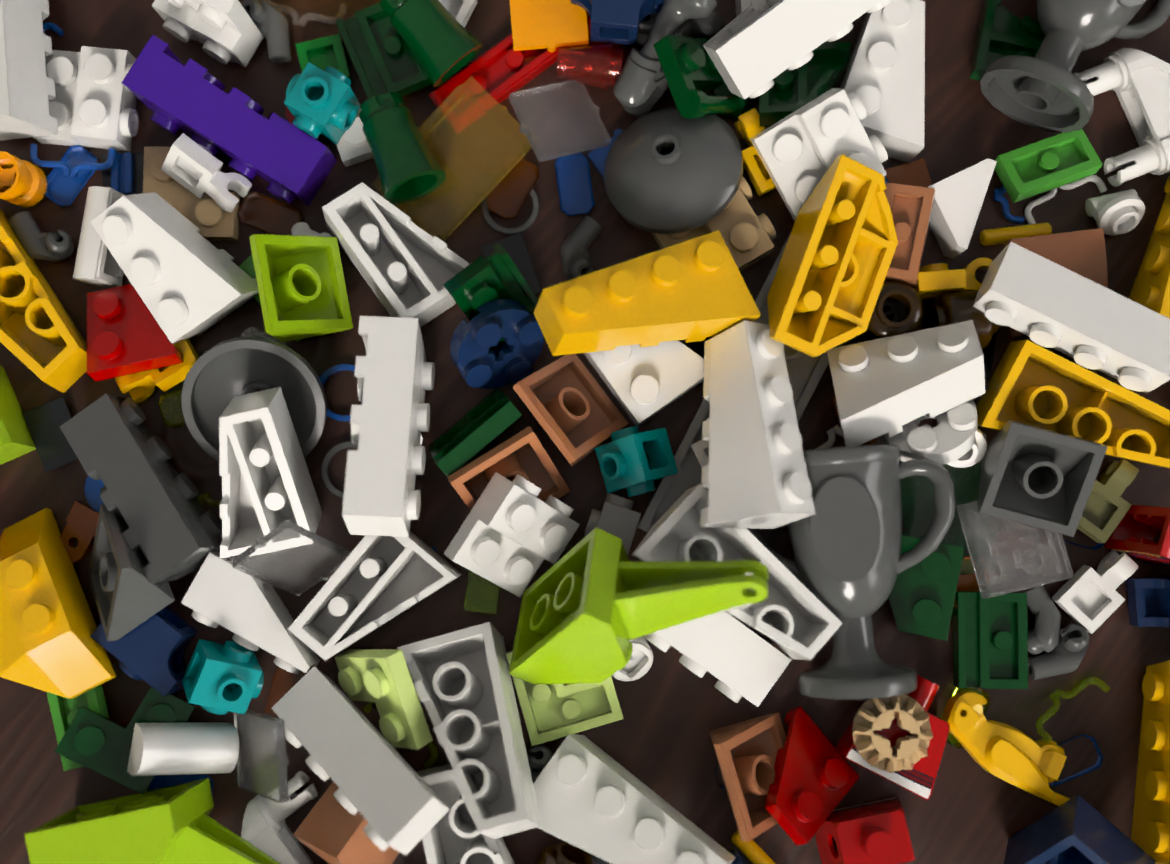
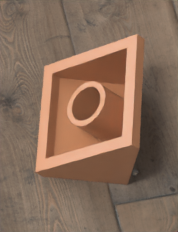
(570, 407)
(517, 455)
(746, 763)
(340, 835)

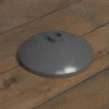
(678, 188)
(241, 368)

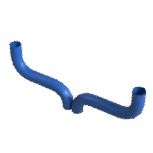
(74, 171)

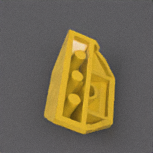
(833, 261)
(46, 613)

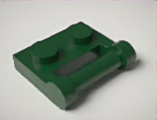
(691, 71)

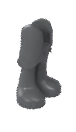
(642, 77)

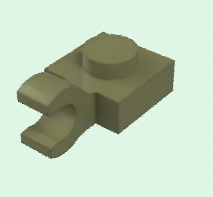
(1104, 505)

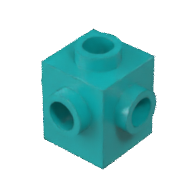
(322, 102)
(627, 462)
(223, 677)

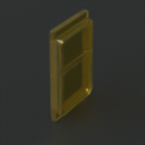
(475, 147)

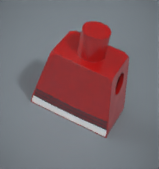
(923, 775)
(866, 834)

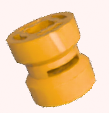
(21, 181)

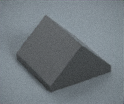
(1038, 477)
(118, 581)

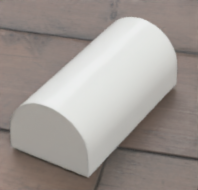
(93, 259)
(183, 748)

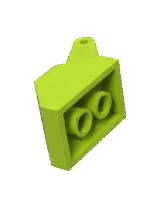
(594, 601)
(149, 828)

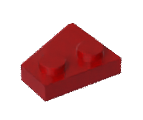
(124, 335)
(807, 780)

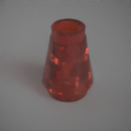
(591, 64)

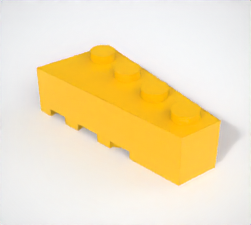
(34, 319)

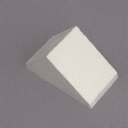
(958, 206)

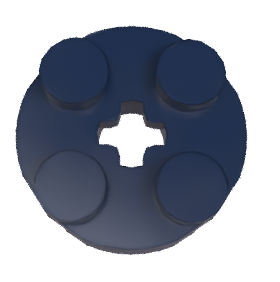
(512, 360)

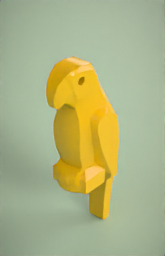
(1005, 749)

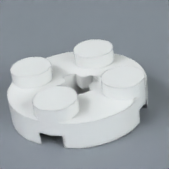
(942, 443)

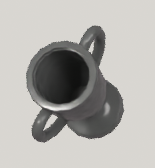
(1041, 87)
(853, 556)

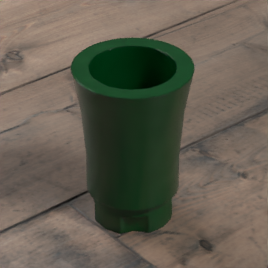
(433, 36)
(399, 150)

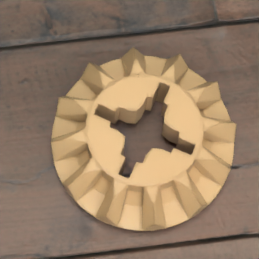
(878, 714)

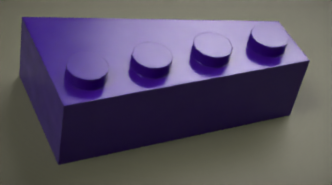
(228, 124)

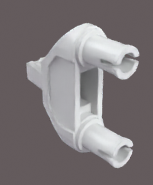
(1144, 94)
(266, 825)

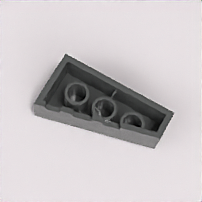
(143, 488)

